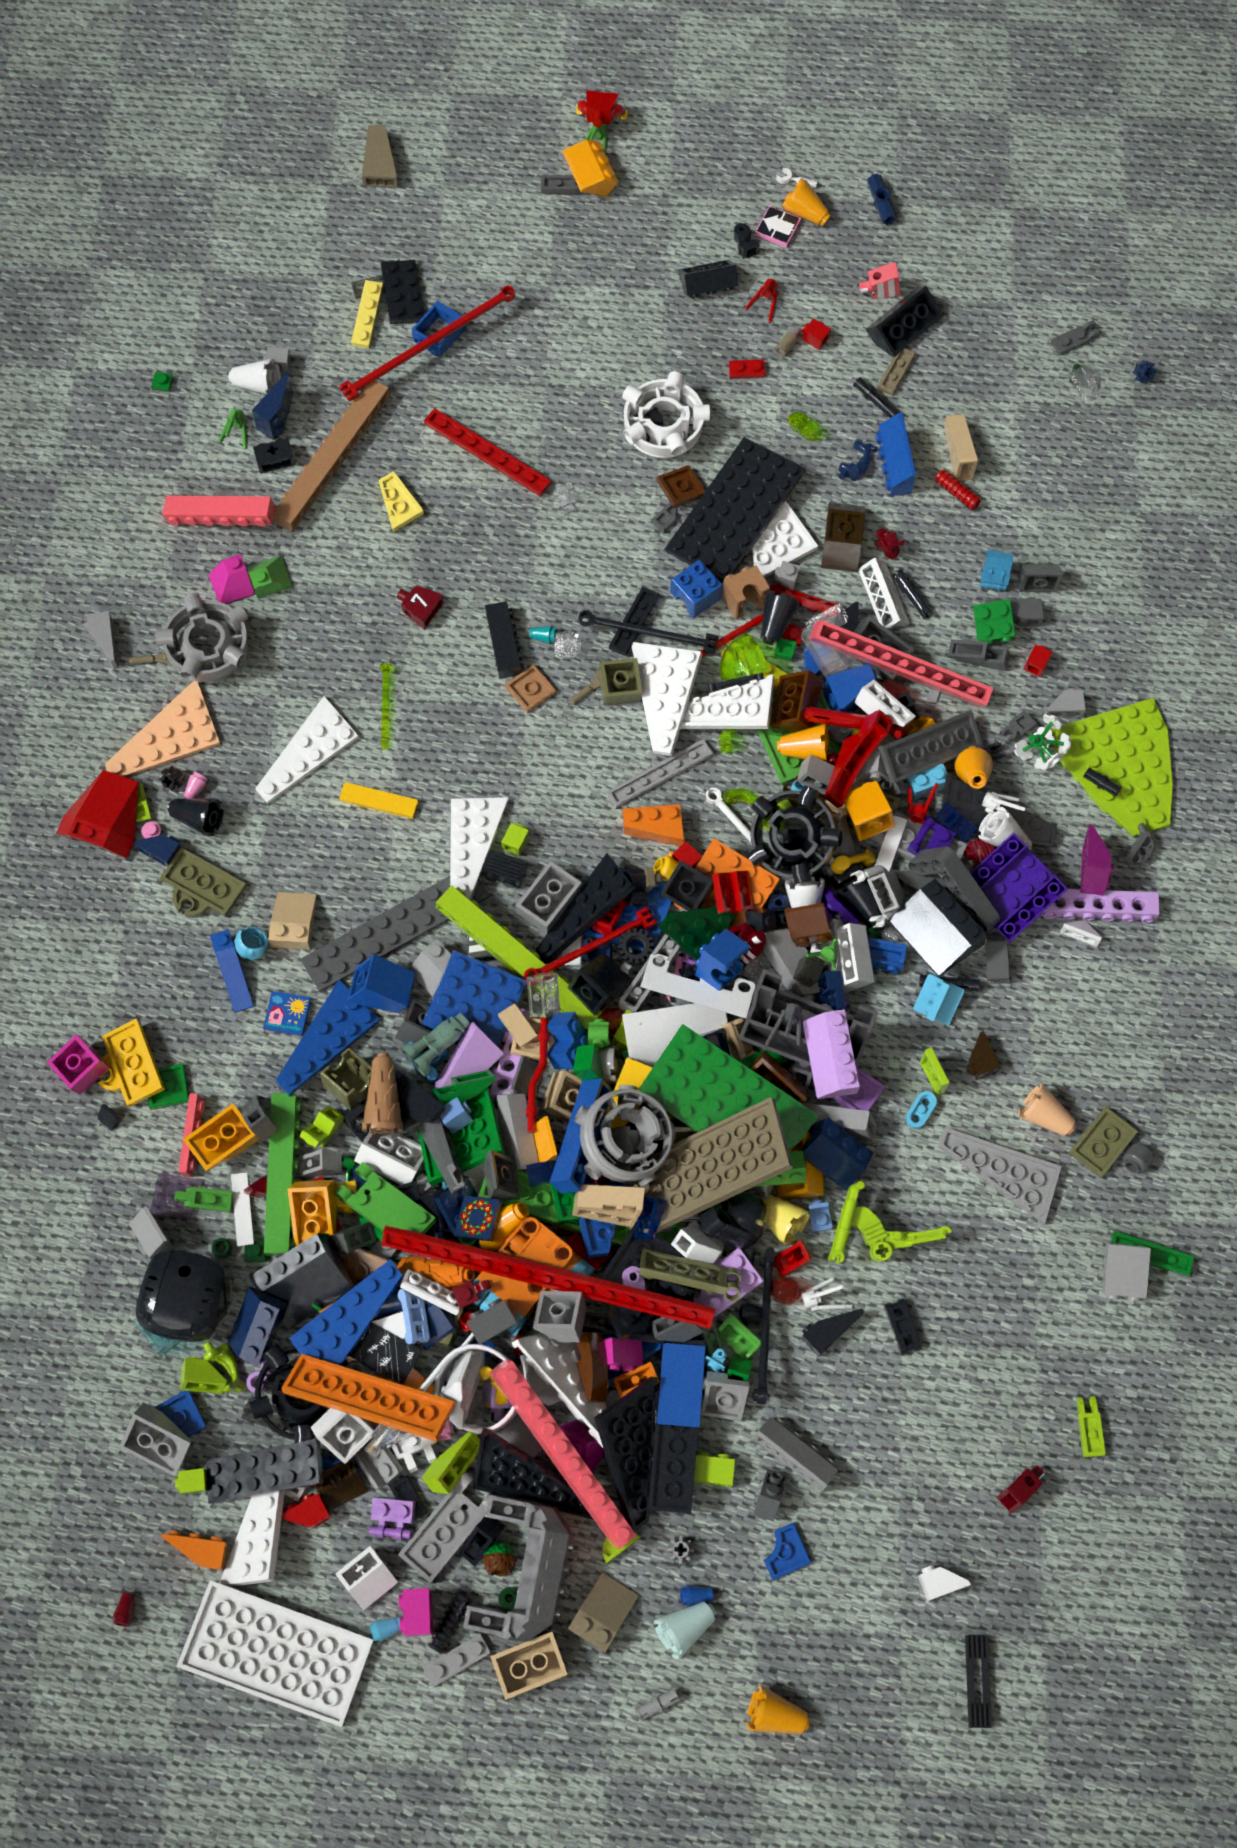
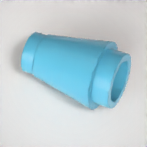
(384, 1628)

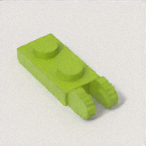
(1090, 1429)

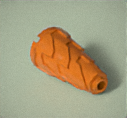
(444, 1273)

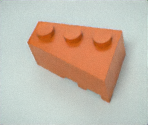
(655, 823)

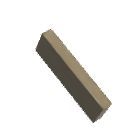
(896, 371)

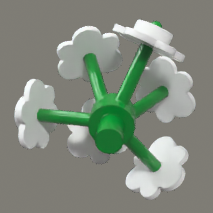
(1041, 741)

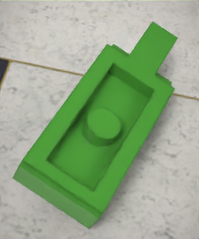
(205, 1199)

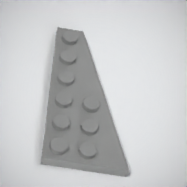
(1016, 1175)

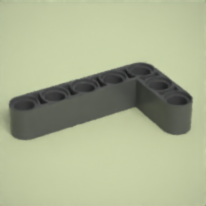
(959, 882)

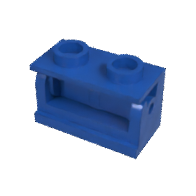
(887, 955)

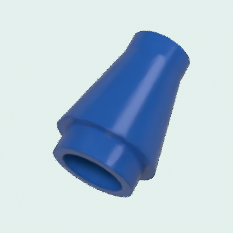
(693, 1595)

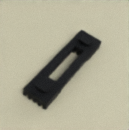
(977, 1648)

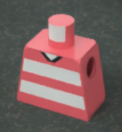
(882, 282)

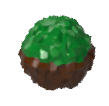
(499, 1560)

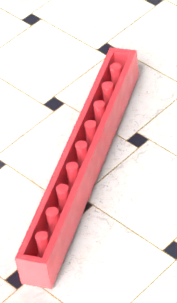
(900, 663)
(562, 1453)

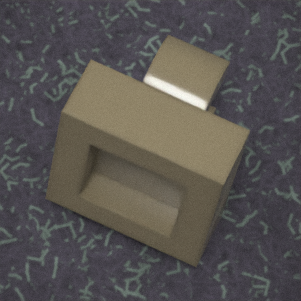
(652, 880)

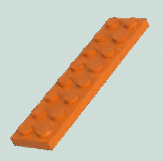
(369, 1397)

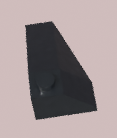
(416, 1102)

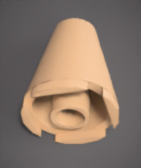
(1047, 1112)

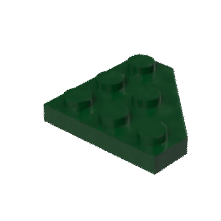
(695, 927)

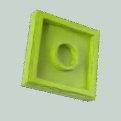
(934, 1071)

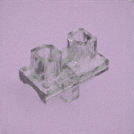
(476, 1410)

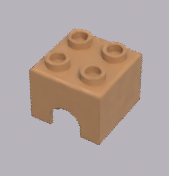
(742, 587)

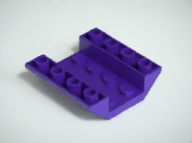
(1016, 886)

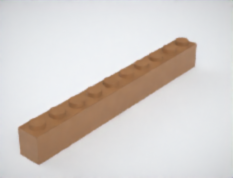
(330, 455)

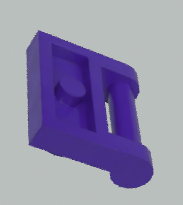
(941, 838)
(835, 904)

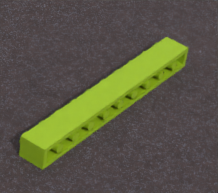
(504, 947)

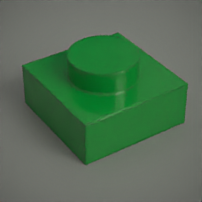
(162, 381)
(785, 649)

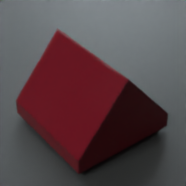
(257, 1188)

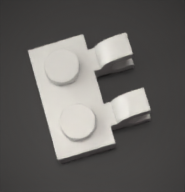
(410, 1444)

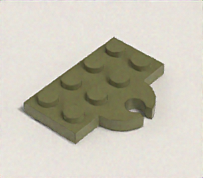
(201, 885)

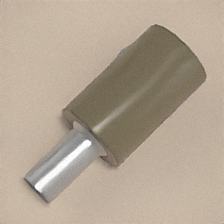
(787, 342)

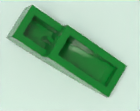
(464, 1087)

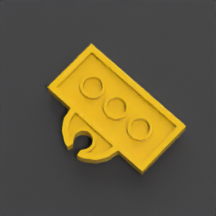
(131, 1064)

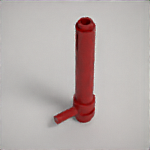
(845, 720)

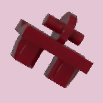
(888, 542)

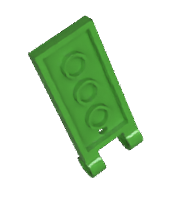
(385, 1204)

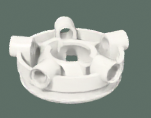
(664, 441)

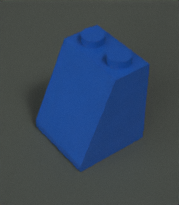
(844, 687)
(381, 985)

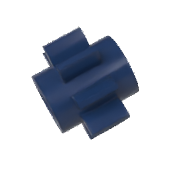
(1144, 371)

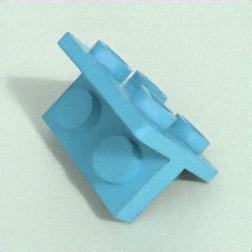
(938, 999)

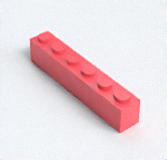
(219, 510)

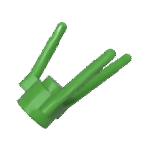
(597, 133)
(235, 420)
(828, 954)

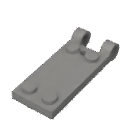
(909, 834)
(444, 1531)

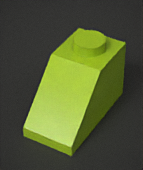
(201, 1376)

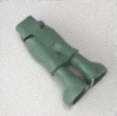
(437, 1041)

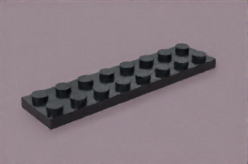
(673, 1463)

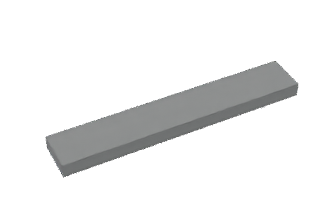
(659, 773)

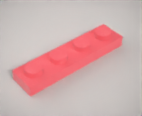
(193, 1121)

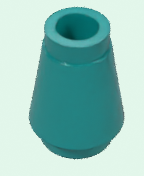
(543, 634)

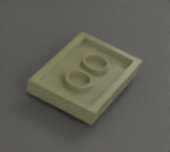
(1103, 1142)

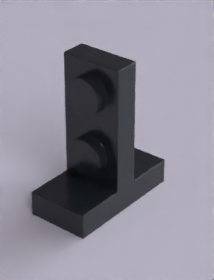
(354, 1120)

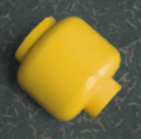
(665, 866)

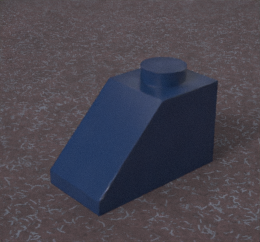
(159, 848)

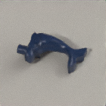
(858, 470)

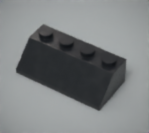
(905, 321)

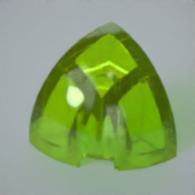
(742, 658)

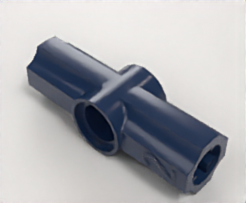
(881, 199)

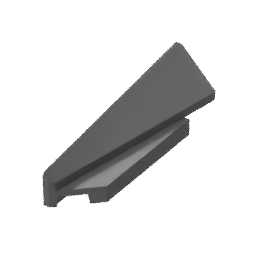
(442, 1149)

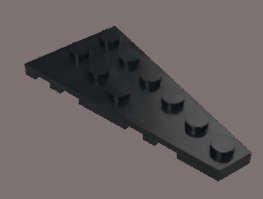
(969, 803)
(595, 898)

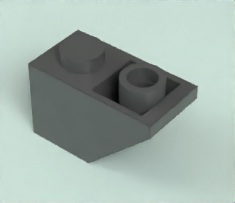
(770, 1495)

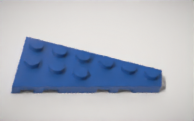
(328, 1036)
(344, 1323)

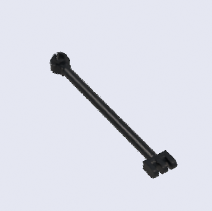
(707, 642)
(760, 1393)

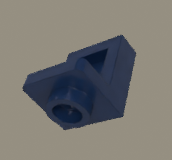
(606, 948)

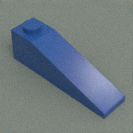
(231, 970)

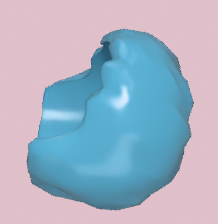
(251, 943)

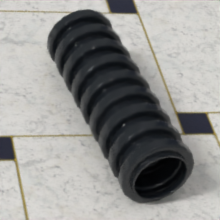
(450, 1623)

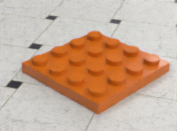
(723, 859)

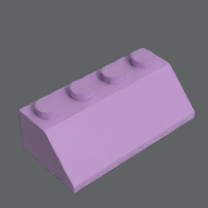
(831, 1055)

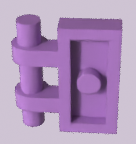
(394, 1511)

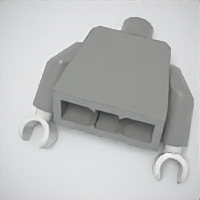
(885, 889)

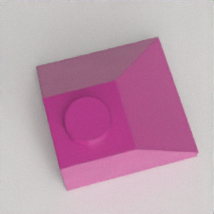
(231, 580)

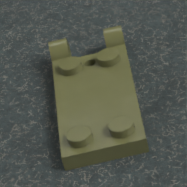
(690, 1273)

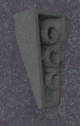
(412, 1027)

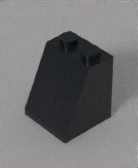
(599, 983)

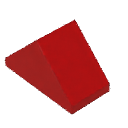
(792, 1258)

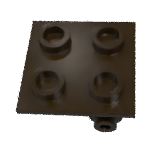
(340, 1484)

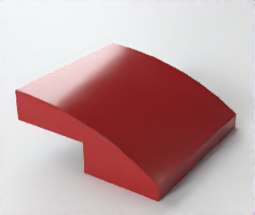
(733, 891)

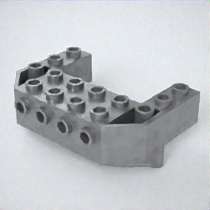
(540, 1576)

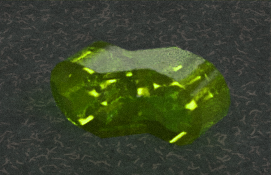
(804, 426)
(725, 740)

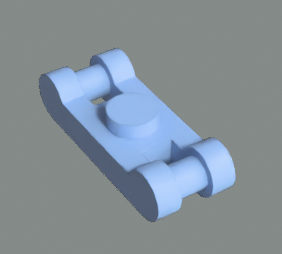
(414, 1316)

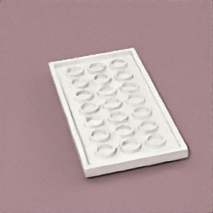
(275, 1653)

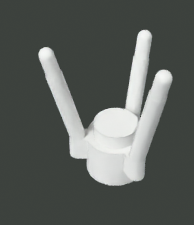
(993, 801)
(812, 1297)

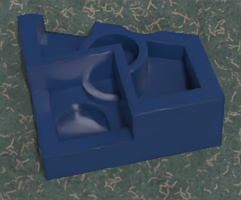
(831, 990)

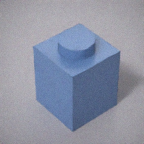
(456, 1115)

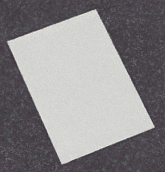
(659, 1026)

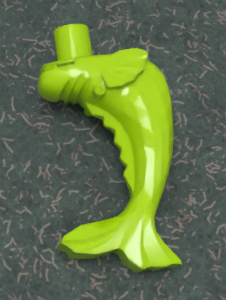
(225, 1357)

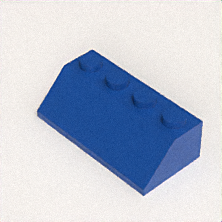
(896, 456)

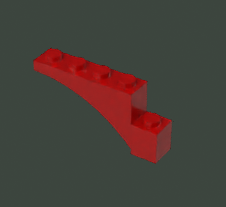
(854, 754)

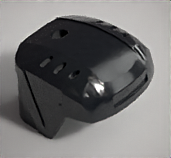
(178, 1299)

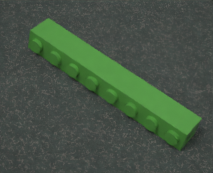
(281, 1173)

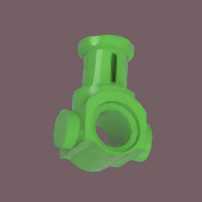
(599, 1033)

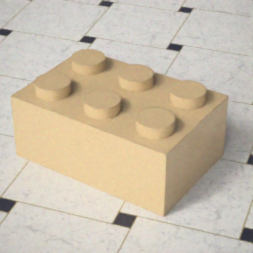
(529, 1665)

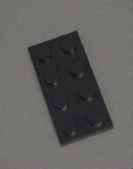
(402, 291)

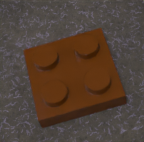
(680, 486)

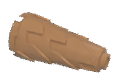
(382, 1106)

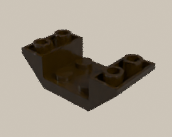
(843, 537)

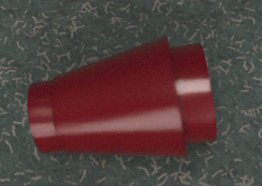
(125, 1610)

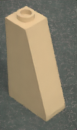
(960, 447)

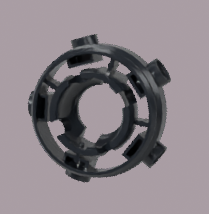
(769, 810)
(261, 1406)

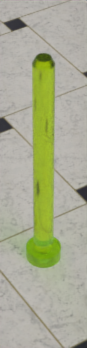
(385, 668)

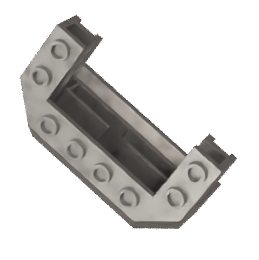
(766, 1010)

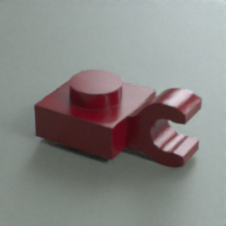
(468, 1292)

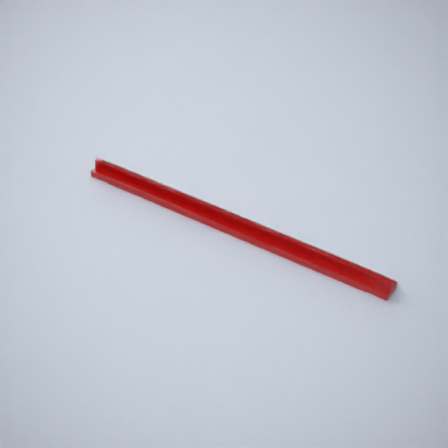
(548, 1276)

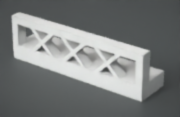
(889, 592)

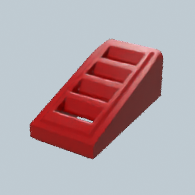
(606, 926)

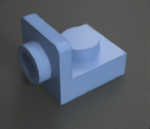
(820, 1216)

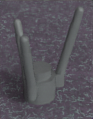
(792, 1015)

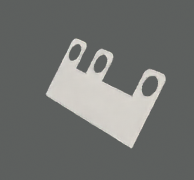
(701, 992)

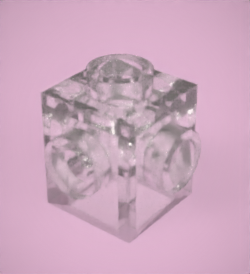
(567, 644)

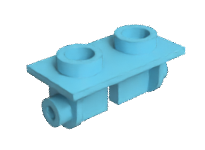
(717, 1361)

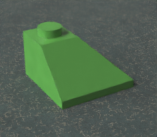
(269, 576)

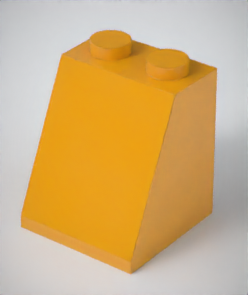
(868, 811)

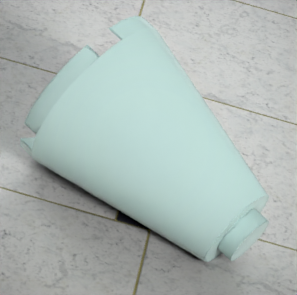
(684, 1627)

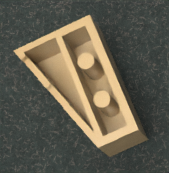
(609, 1204)

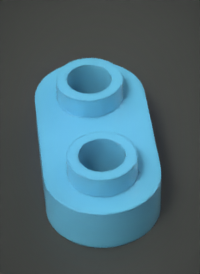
(920, 1110)

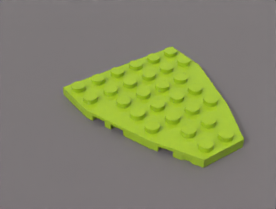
(1134, 753)

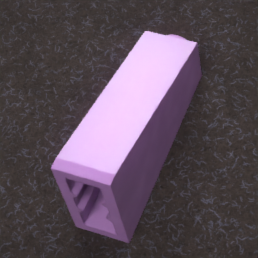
(472, 1055)

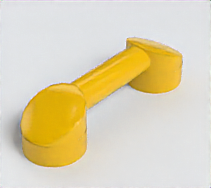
(842, 862)

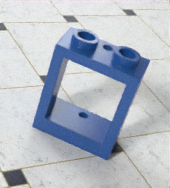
(444, 313)

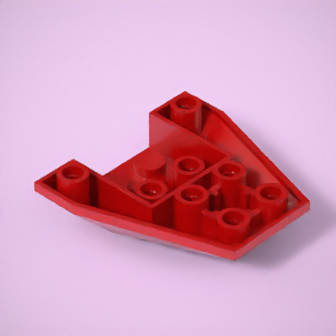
(104, 814)

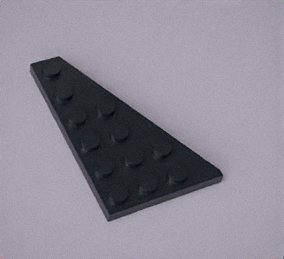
(626, 1441)
(516, 1475)

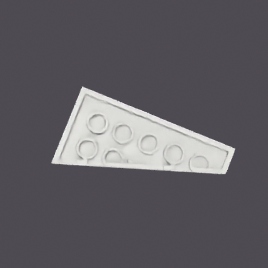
(732, 707)
(472, 835)
(257, 1542)

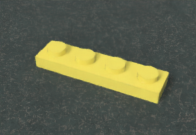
(367, 314)

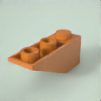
(203, 1552)

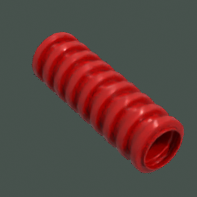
(957, 489)

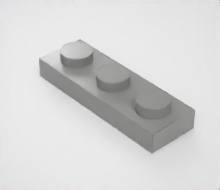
(456, 1660)

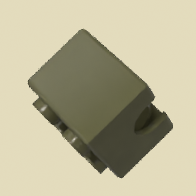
(348, 1080)

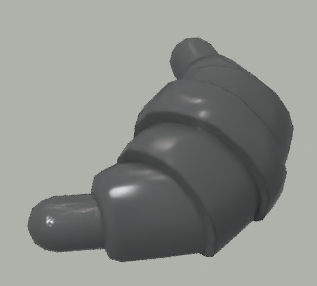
(1140, 849)

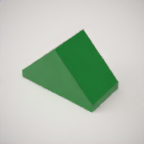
(588, 1063)

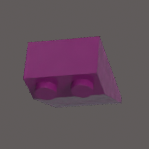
(1095, 864)

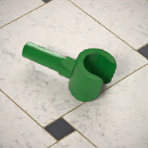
(347, 1163)

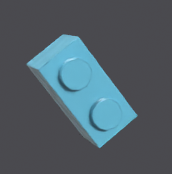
(923, 782)

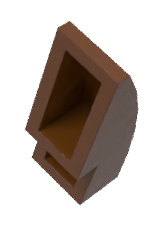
(593, 1366)

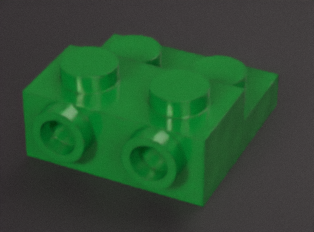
(994, 621)

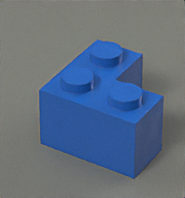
(567, 1035)

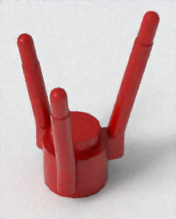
(768, 290)
(919, 811)

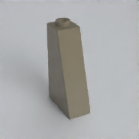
(378, 160)

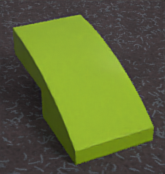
(143, 811)

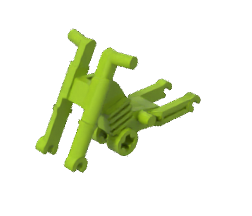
(873, 1231)

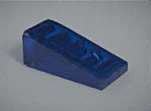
(657, 1212)

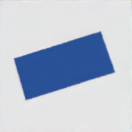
(681, 1385)

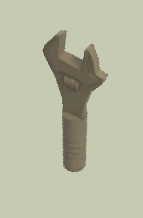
(161, 658)
(585, 691)

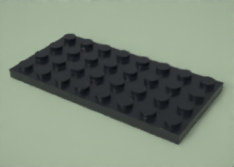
(735, 509)

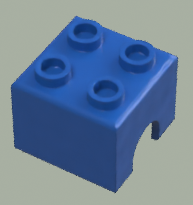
(697, 588)
(720, 959)

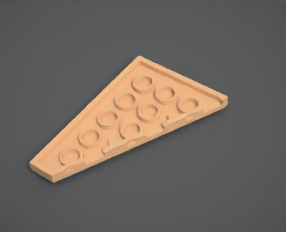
(174, 733)

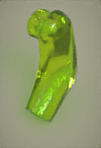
(739, 794)

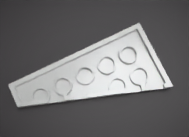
(315, 743)

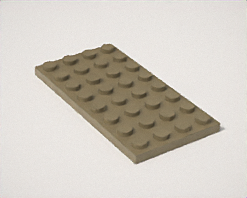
(719, 1163)

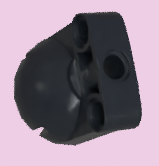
(736, 1220)

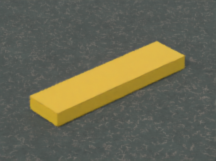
(378, 800)

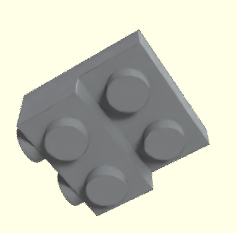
(723, 1396)

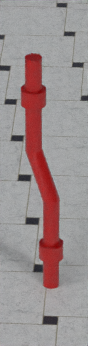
(532, 1110)

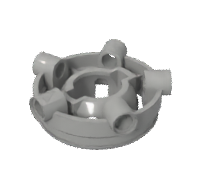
(197, 665)
(646, 1122)

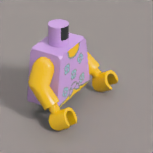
(493, 1395)

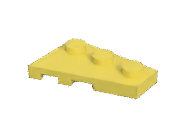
(399, 502)

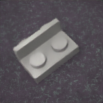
(379, 1469)

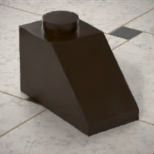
(982, 1059)

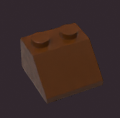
(810, 924)

